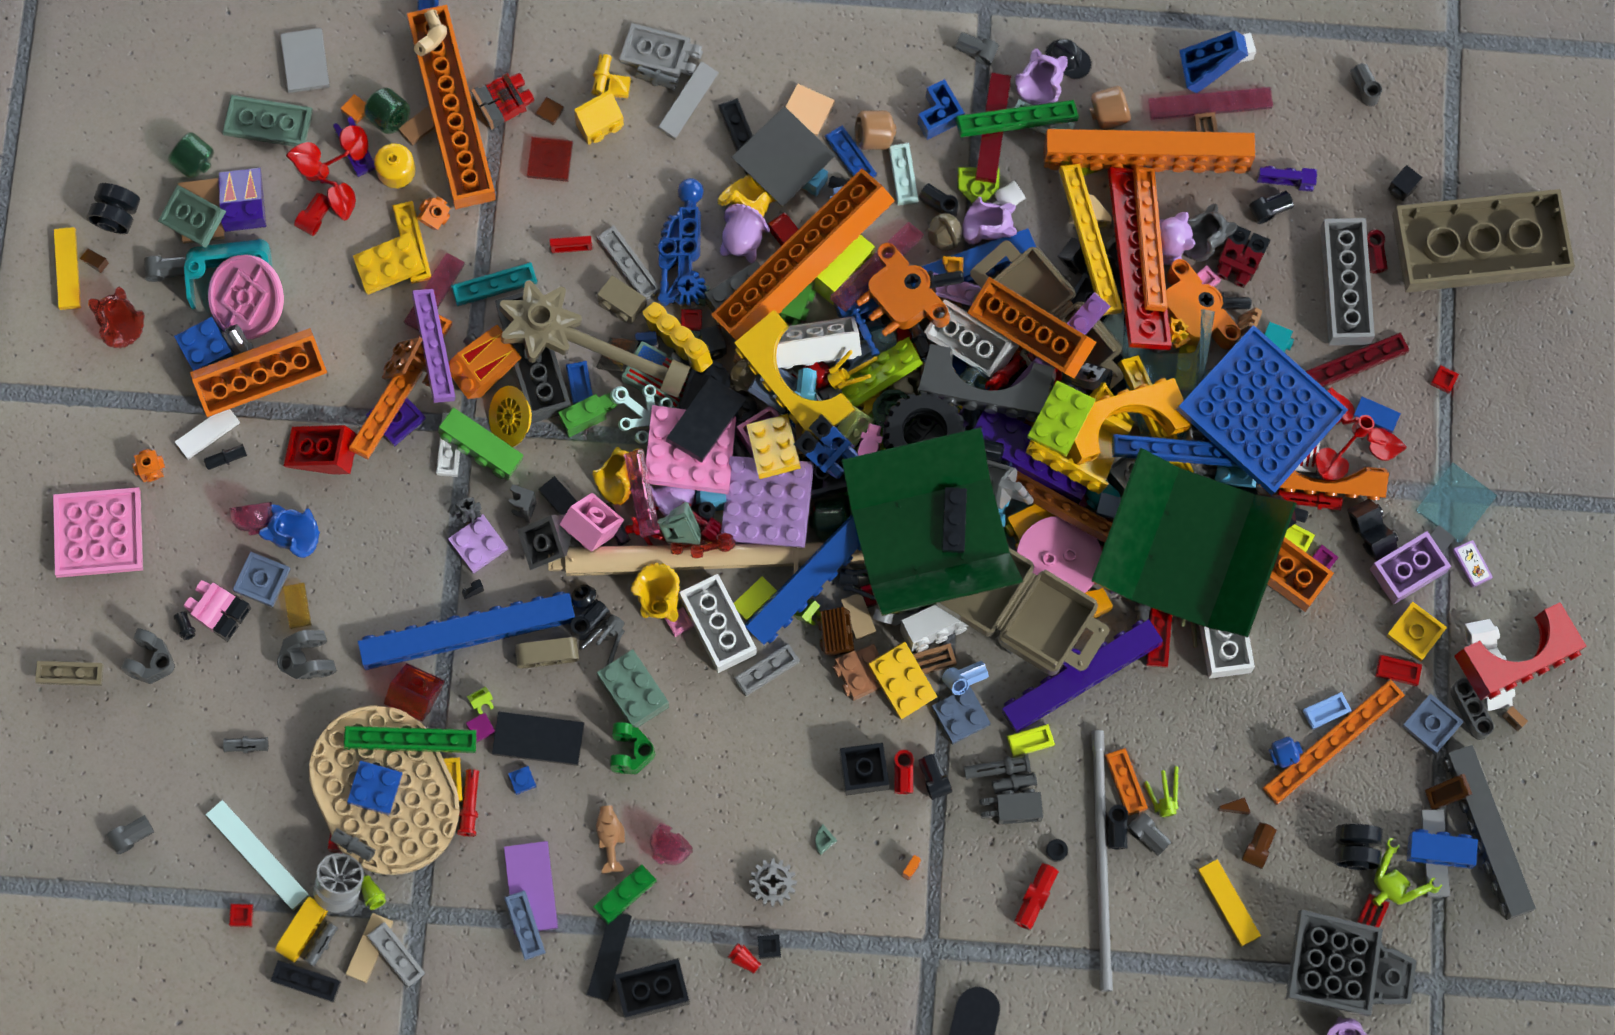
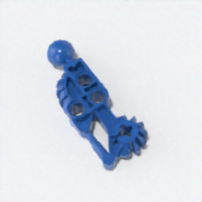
(674, 236)

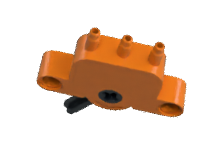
(1189, 296)
(899, 300)

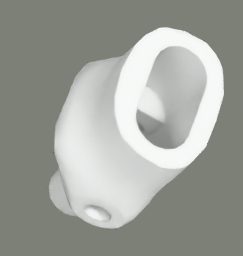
(1009, 194)

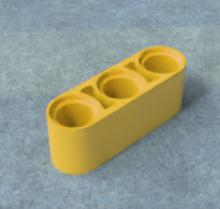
(301, 930)

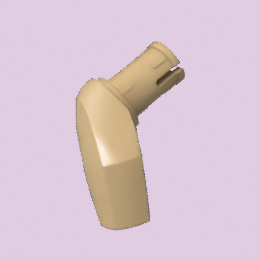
(434, 36)

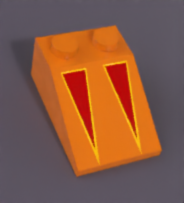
(482, 363)

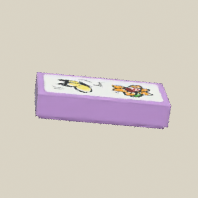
(1472, 563)

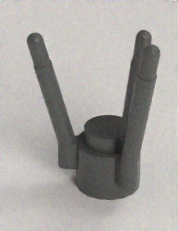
(611, 627)

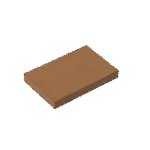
(209, 191)

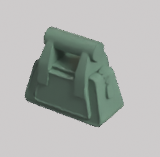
(683, 524)

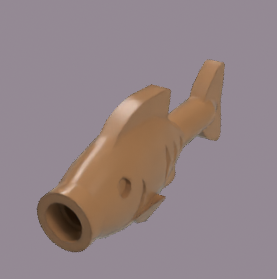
(610, 832)

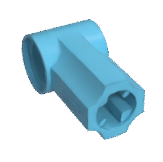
(807, 384)

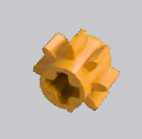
(1177, 330)

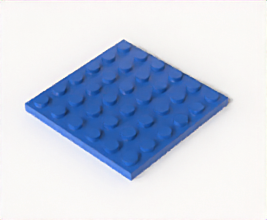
(1262, 410)

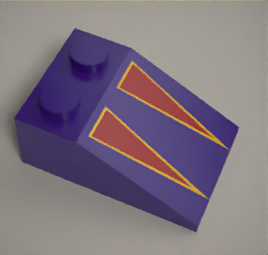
(242, 199)

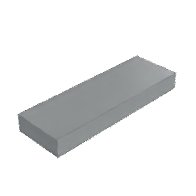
(767, 669)
(396, 954)

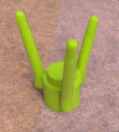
(1166, 806)

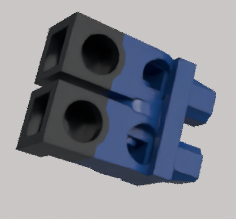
(830, 453)

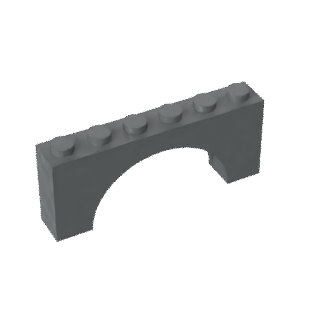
(1021, 400)

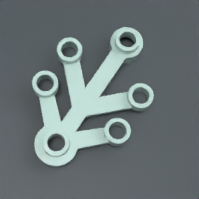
(638, 409)

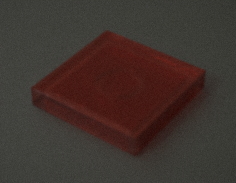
(550, 159)

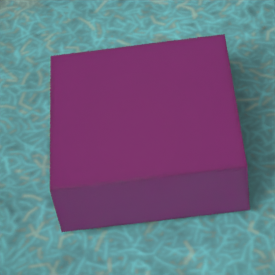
(1325, 556)
(482, 725)

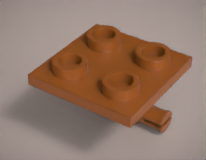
(403, 356)

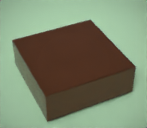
(550, 111)

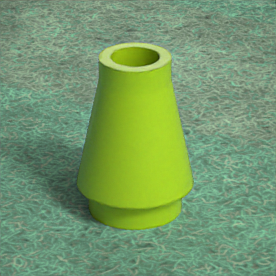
(372, 893)

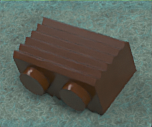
(836, 631)

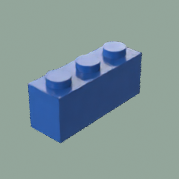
(1442, 849)

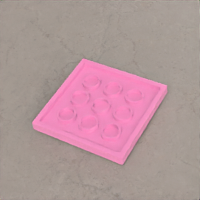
(677, 469)
(97, 532)

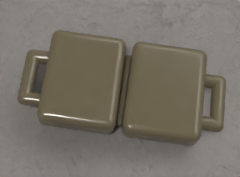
(1042, 284)
(1036, 618)

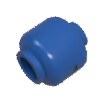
(1285, 752)

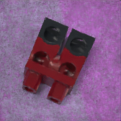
(1240, 262)

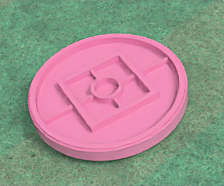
(246, 294)
(1062, 551)

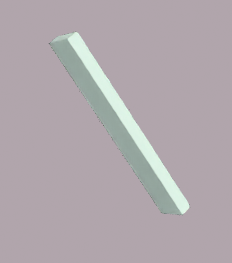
(257, 855)

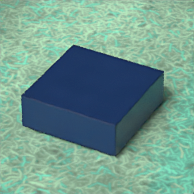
(647, 337)

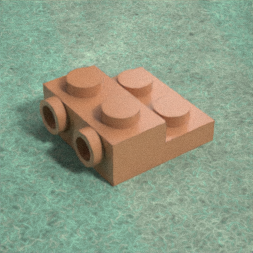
(856, 673)

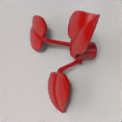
(306, 160)
(1383, 443)

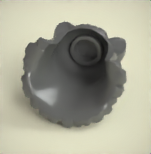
(1209, 232)

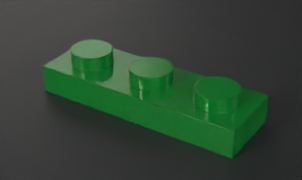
(624, 894)

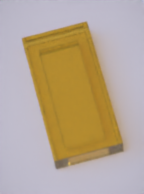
(297, 605)

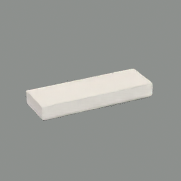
(206, 433)
(448, 457)

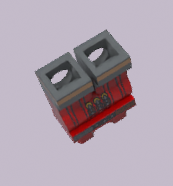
(501, 100)

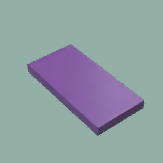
(530, 870)

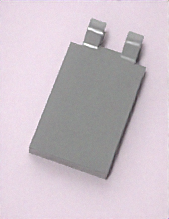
(659, 51)

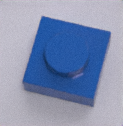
(522, 780)

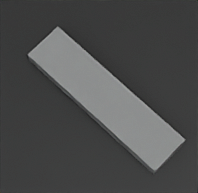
(688, 100)
(628, 263)
(1434, 822)

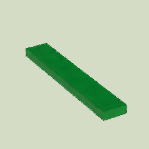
(1017, 118)
(410, 739)

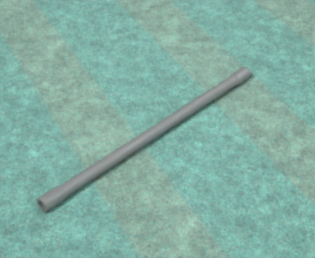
(1105, 972)

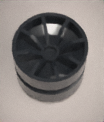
(113, 208)
(1357, 849)

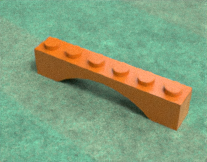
(1365, 482)

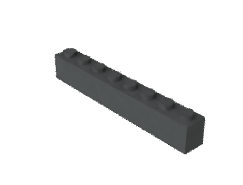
(1492, 837)

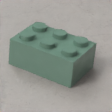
(633, 689)

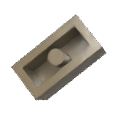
(621, 300)

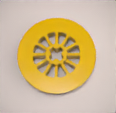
(505, 403)

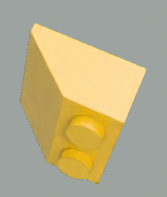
(599, 117)

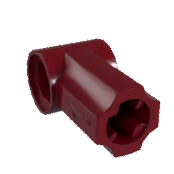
(1376, 253)

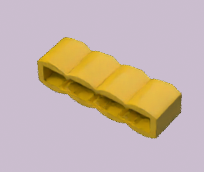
(678, 337)

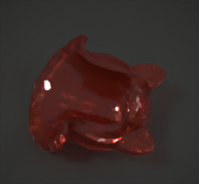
(117, 319)

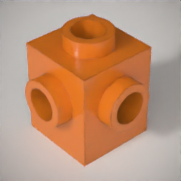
(427, 214)
(148, 472)

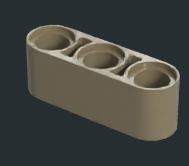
(547, 652)

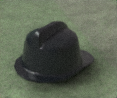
(1078, 60)

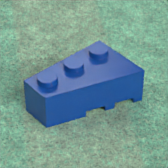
(1211, 59)

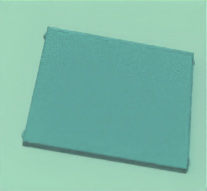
(1456, 502)

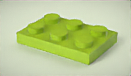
(1061, 418)

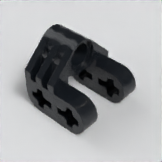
(1089, 378)

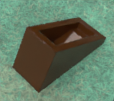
(94, 260)
(1238, 806)

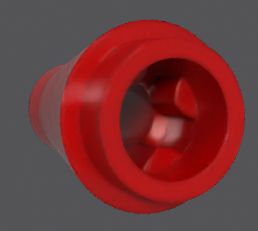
(743, 958)

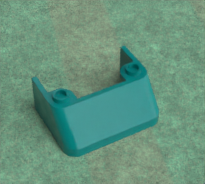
(200, 258)

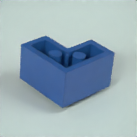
(942, 111)

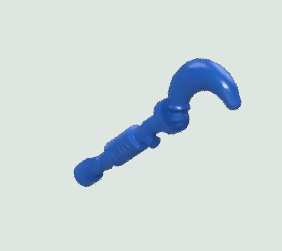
(864, 330)

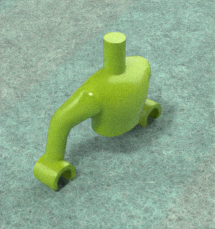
(1395, 884)

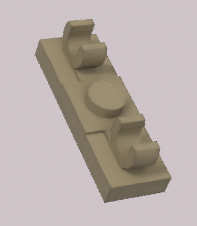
(69, 673)

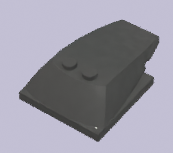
(1346, 966)

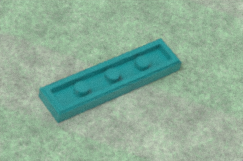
(493, 284)

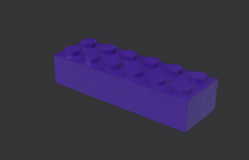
(1015, 438)

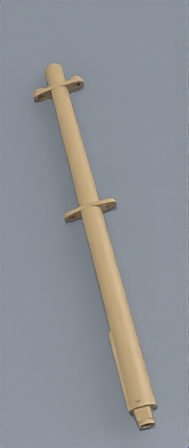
(631, 559)

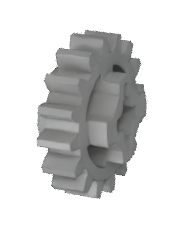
(782, 882)

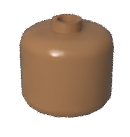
(1110, 108)
(874, 130)

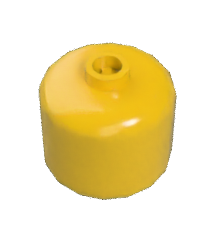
(394, 165)

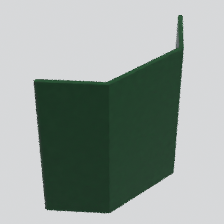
(900, 518)
(1192, 546)

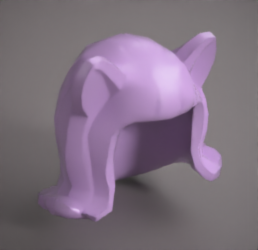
(1041, 79)
(988, 222)
(742, 232)
(1175, 237)
(669, 498)

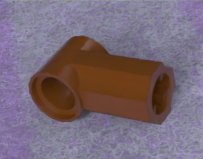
(1257, 850)

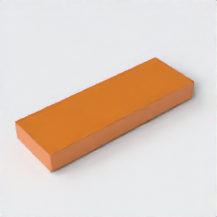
(1126, 781)

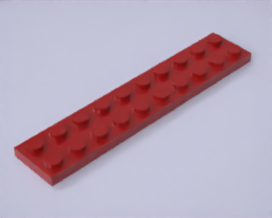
(1144, 327)

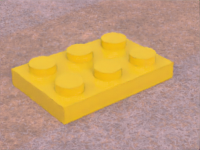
(389, 263)
(773, 446)
(902, 680)

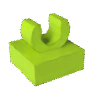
(807, 613)
(479, 698)

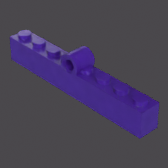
(1071, 682)

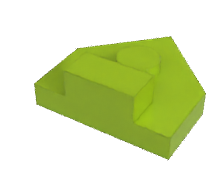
(973, 189)

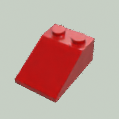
(320, 449)

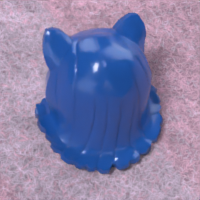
(292, 531)

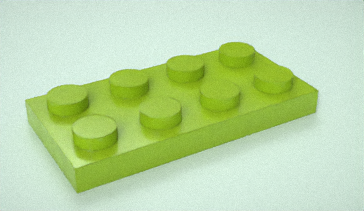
(888, 369)

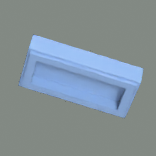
(1326, 710)

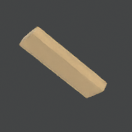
(366, 952)

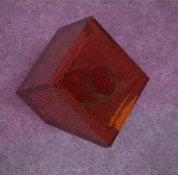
(414, 692)

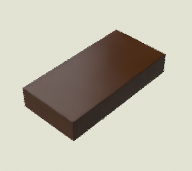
(1448, 792)

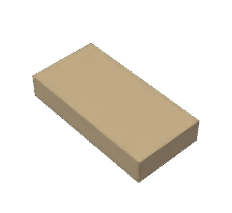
(860, 618)

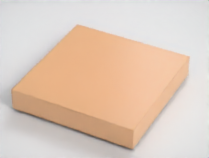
(810, 107)

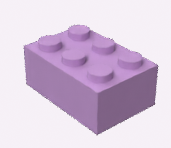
(1410, 567)

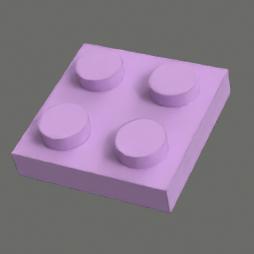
(478, 544)

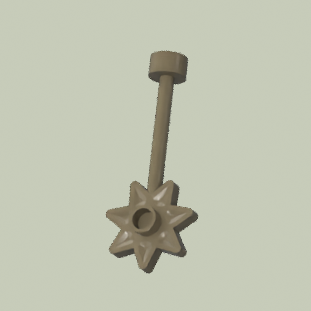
(543, 323)

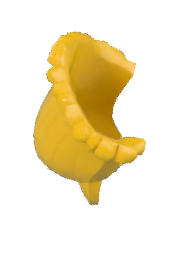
(746, 192)
(613, 478)
(657, 591)

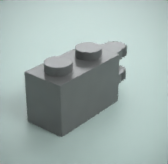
(1015, 808)

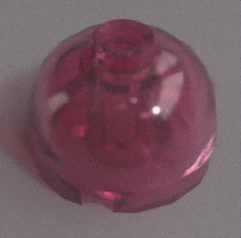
(251, 517)
(668, 846)

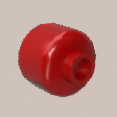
(822, 372)

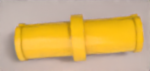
(601, 74)

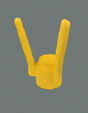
(839, 377)

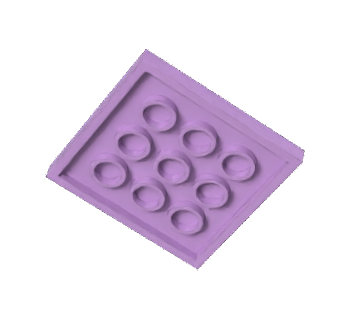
(767, 508)

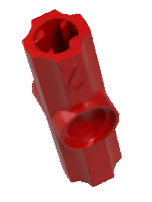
(1036, 896)

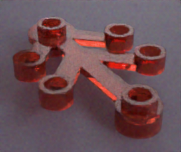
(723, 542)

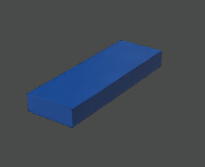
(849, 152)

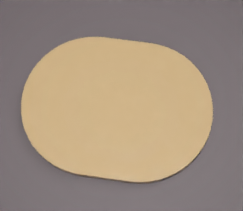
(424, 806)

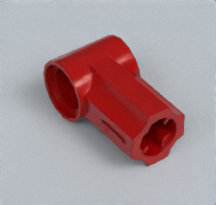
(311, 218)
(903, 774)

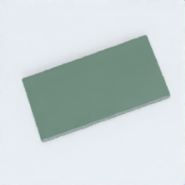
(267, 121)

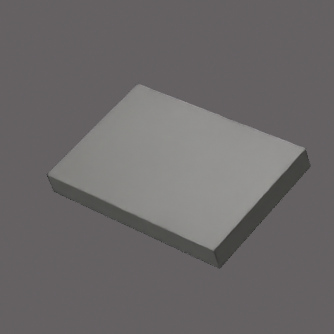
(305, 60)

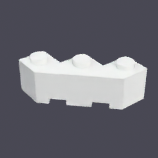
(1488, 635)

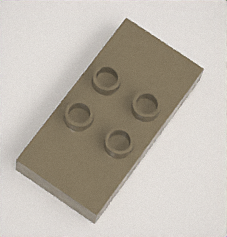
(1483, 240)

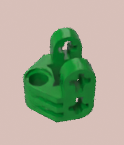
(624, 764)

